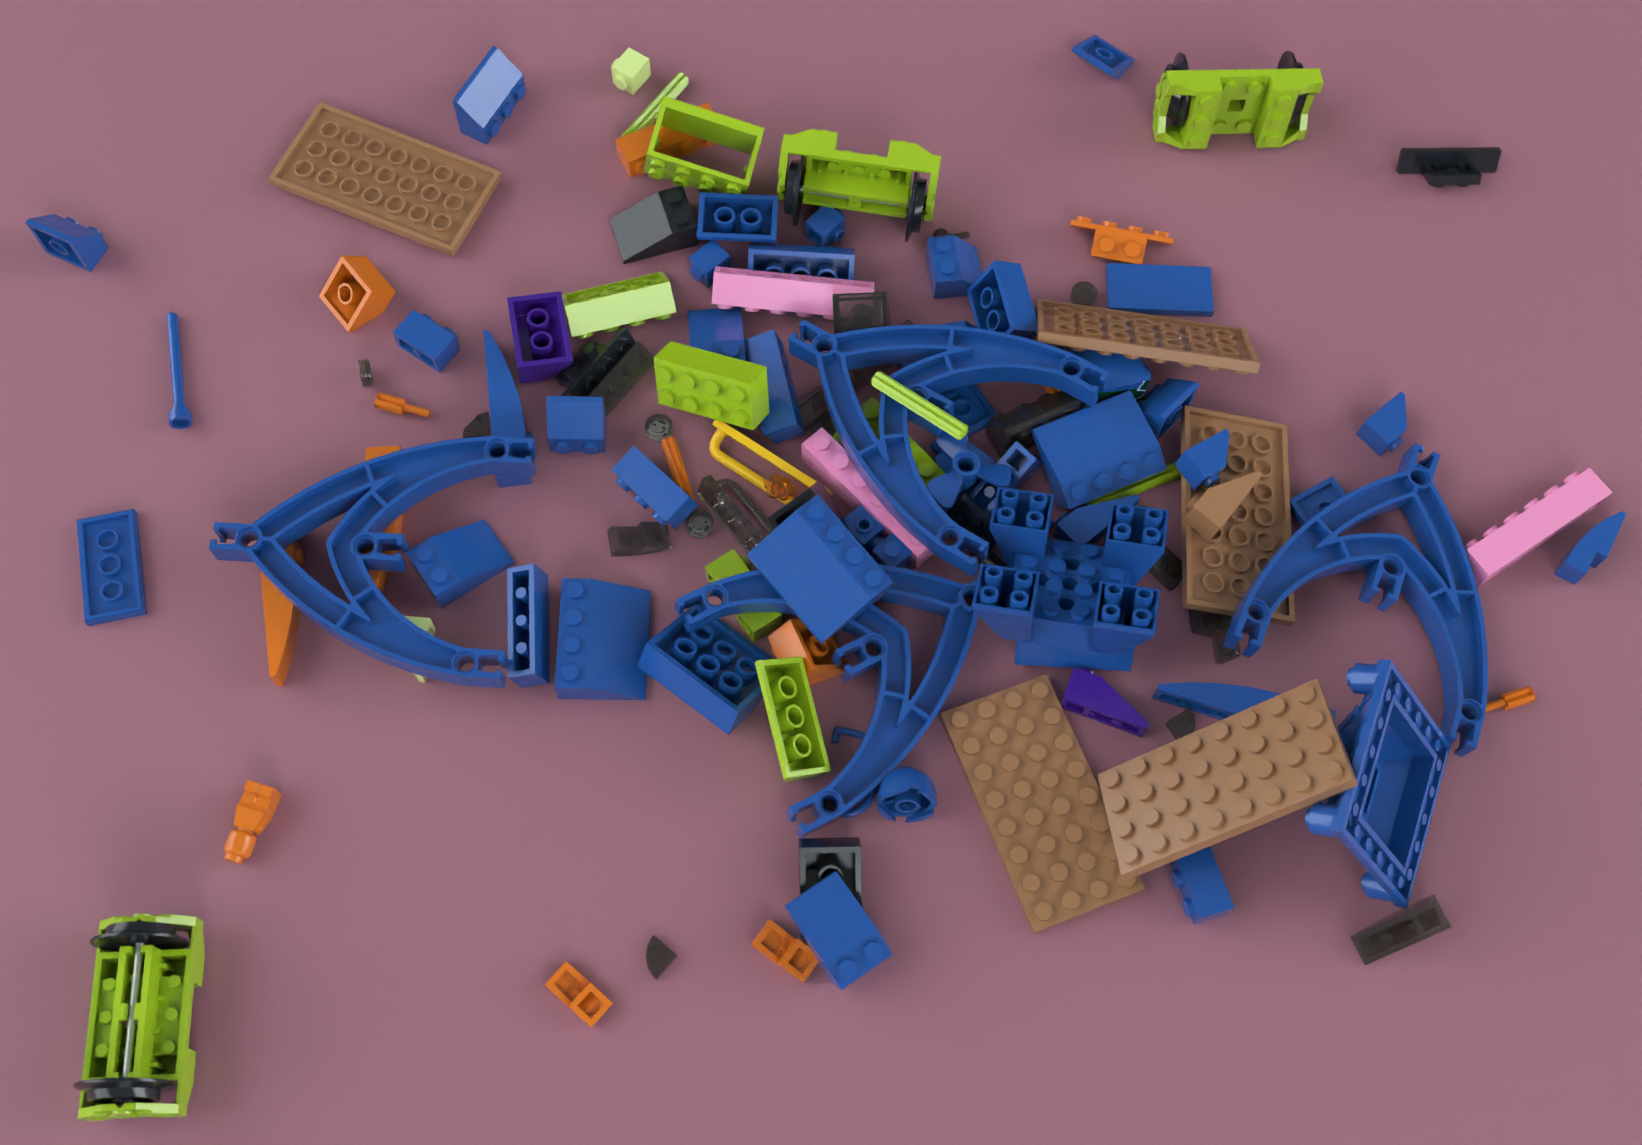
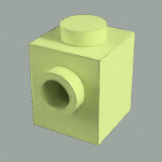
(630, 71)

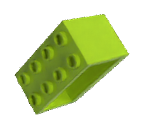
(706, 126)

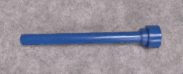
(179, 415)

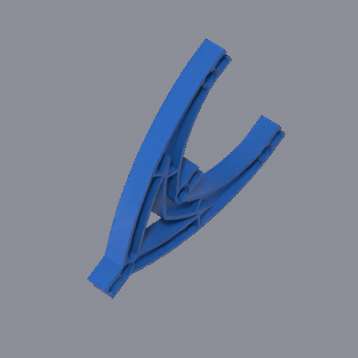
(940, 360)
(374, 497)
(1434, 583)
(895, 720)

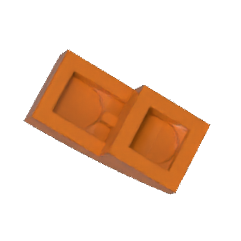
(785, 951)
(578, 994)

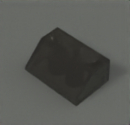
(1016, 425)

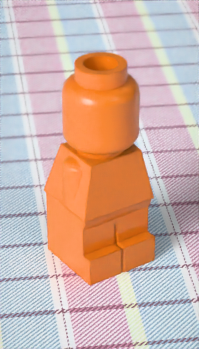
(251, 818)

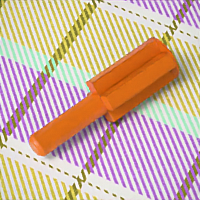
(398, 405)
(1512, 699)

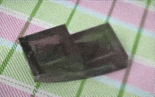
(639, 540)

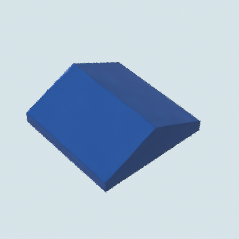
(1104, 56)

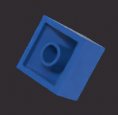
(68, 240)
(951, 266)
(1165, 403)
(576, 424)

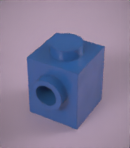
(825, 226)
(705, 260)
(864, 527)
(891, 552)

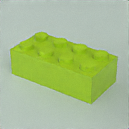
(712, 385)

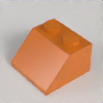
(356, 292)
(796, 640)

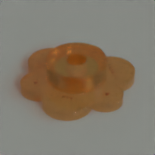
(779, 487)

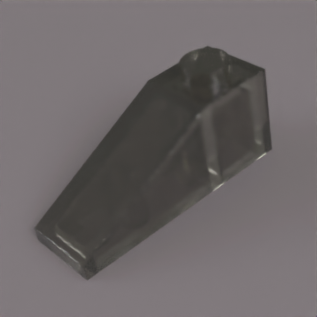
(1401, 929)

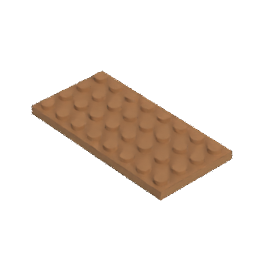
(386, 178)
(1146, 336)
(1224, 567)
(1225, 779)
(1039, 802)

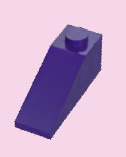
(1097, 700)

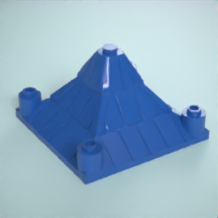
(1398, 771)

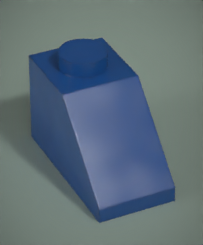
(1386, 426)
(1205, 460)

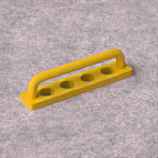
(714, 447)

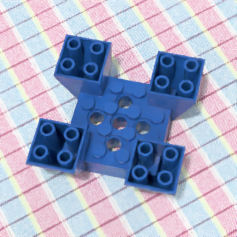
(1066, 589)

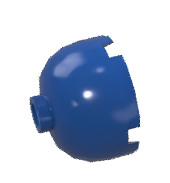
(906, 794)

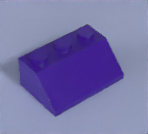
(539, 335)

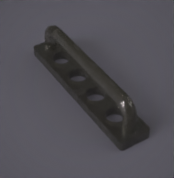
(712, 491)

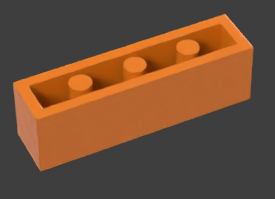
(634, 146)

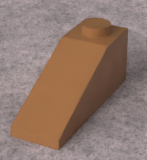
(1218, 503)

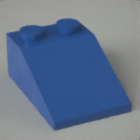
(717, 331)
(459, 561)
(838, 931)

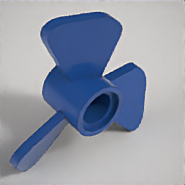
(946, 487)

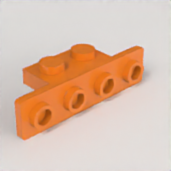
(1119, 243)

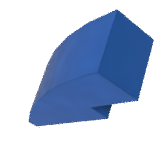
(1590, 549)

